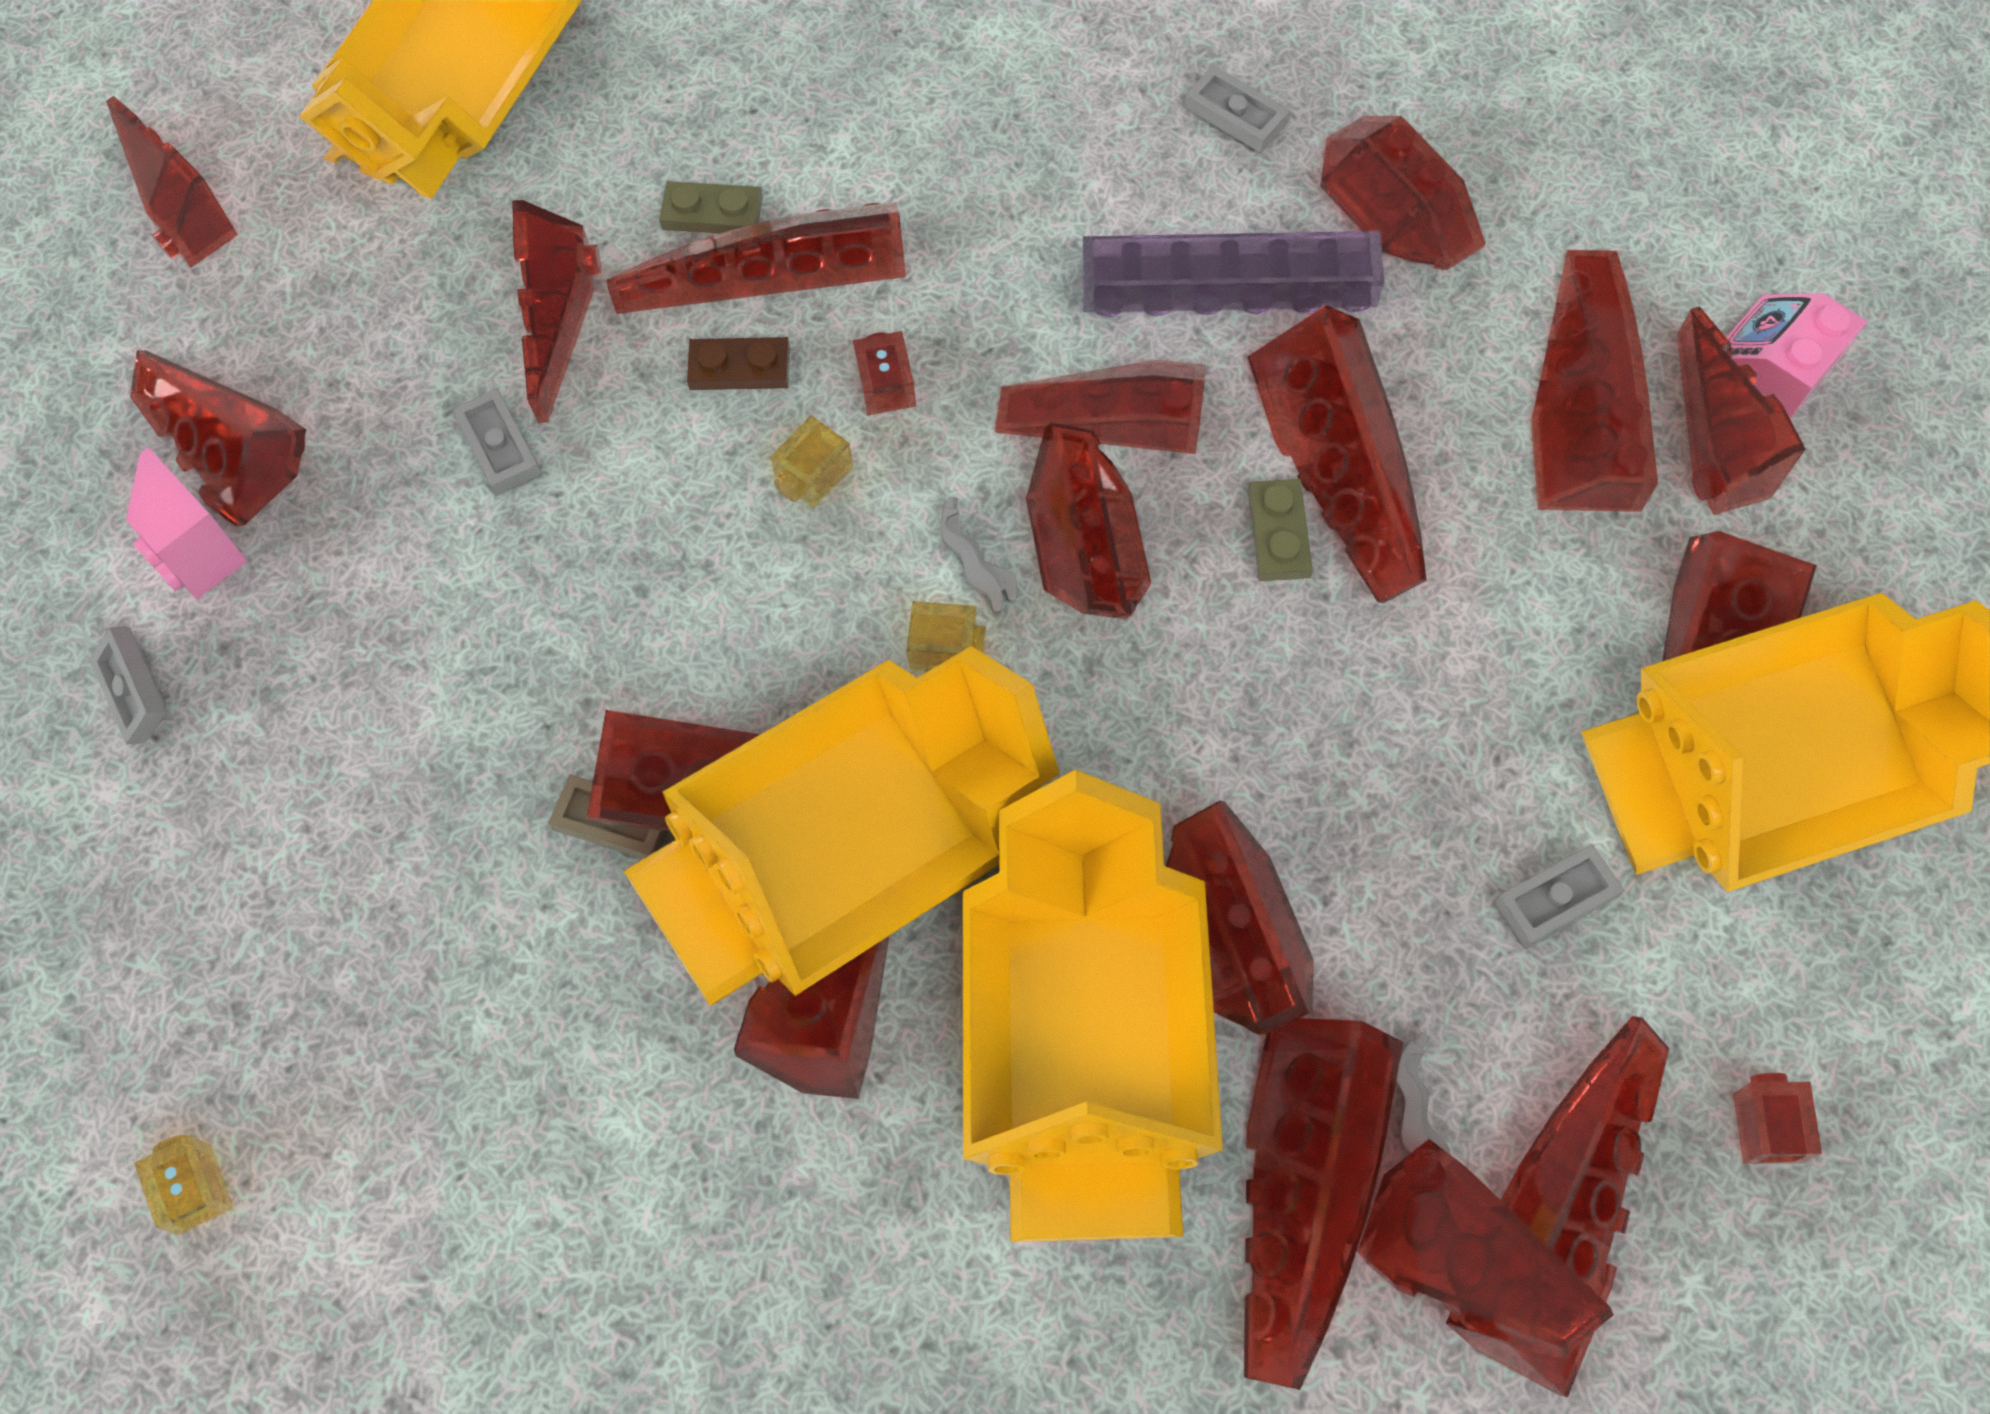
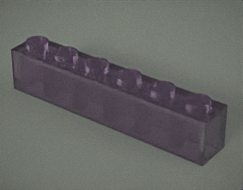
(1232, 272)

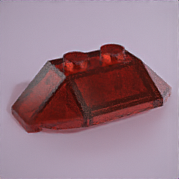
(1403, 188)
(1085, 526)
(1255, 943)

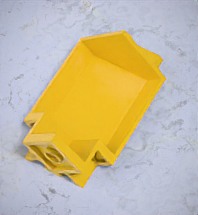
(429, 82)
(1801, 740)
(843, 822)
(1088, 1018)

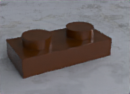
(738, 363)

